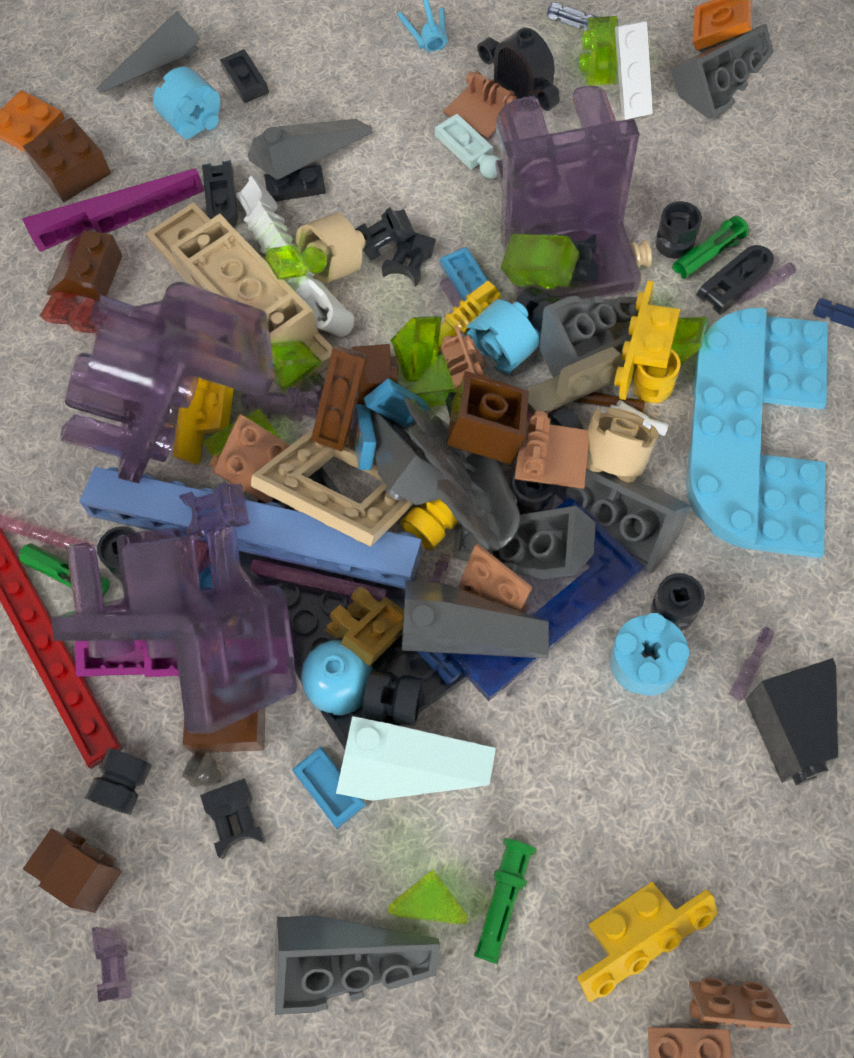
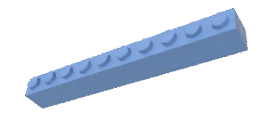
(271, 531)

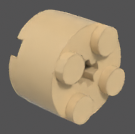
(339, 243)
(619, 443)

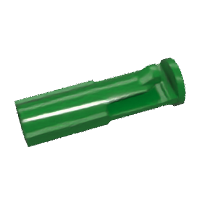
(712, 246)
(51, 565)

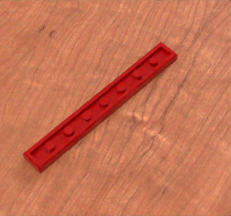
(53, 660)

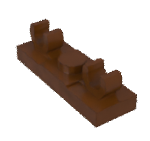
(339, 397)

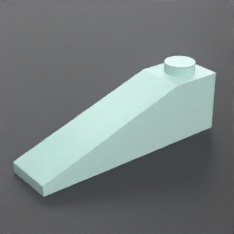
(403, 762)

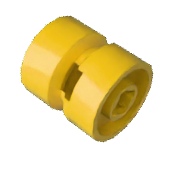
(656, 383)
(429, 522)

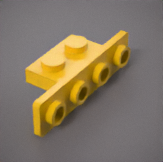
(651, 338)
(205, 415)
(640, 932)

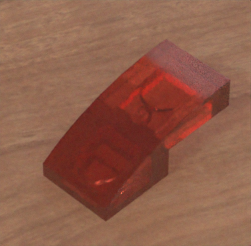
(70, 310)

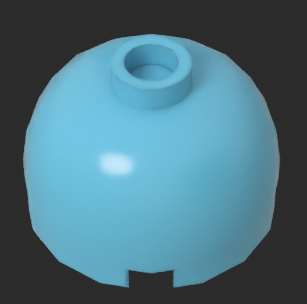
(334, 678)

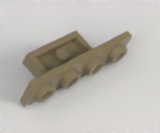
(576, 381)

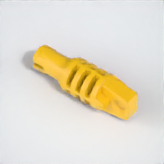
(468, 310)

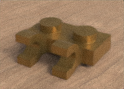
(374, 633)

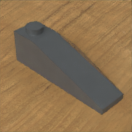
(163, 47)
(716, 74)
(291, 147)
(403, 463)
(463, 623)
(333, 957)

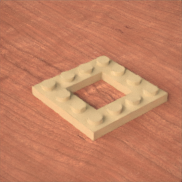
(288, 482)

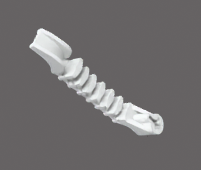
(272, 233)

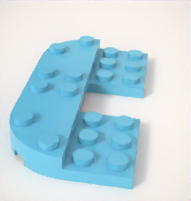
(731, 486)

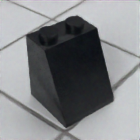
(798, 720)

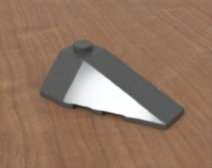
(583, 327)
(634, 514)
(544, 545)

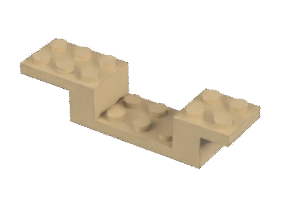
(223, 262)

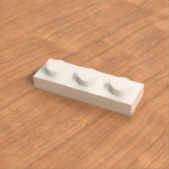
(633, 69)

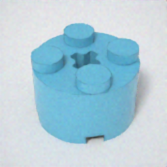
(187, 102)
(504, 334)
(648, 635)

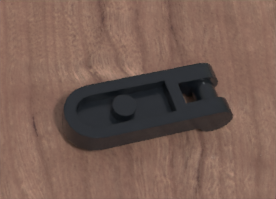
(220, 191)
(737, 277)

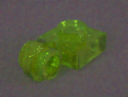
(290, 263)

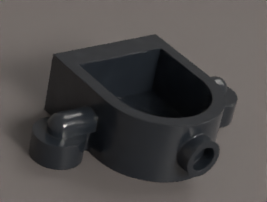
(523, 66)

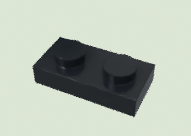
(244, 76)
(297, 184)

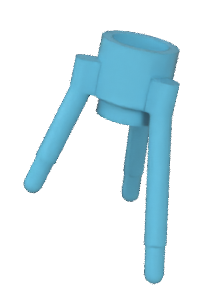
(432, 36)

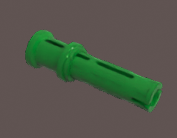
(509, 881)

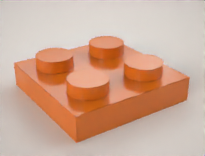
(720, 21)
(26, 119)

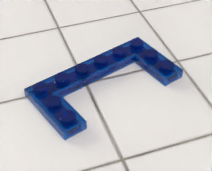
(608, 573)

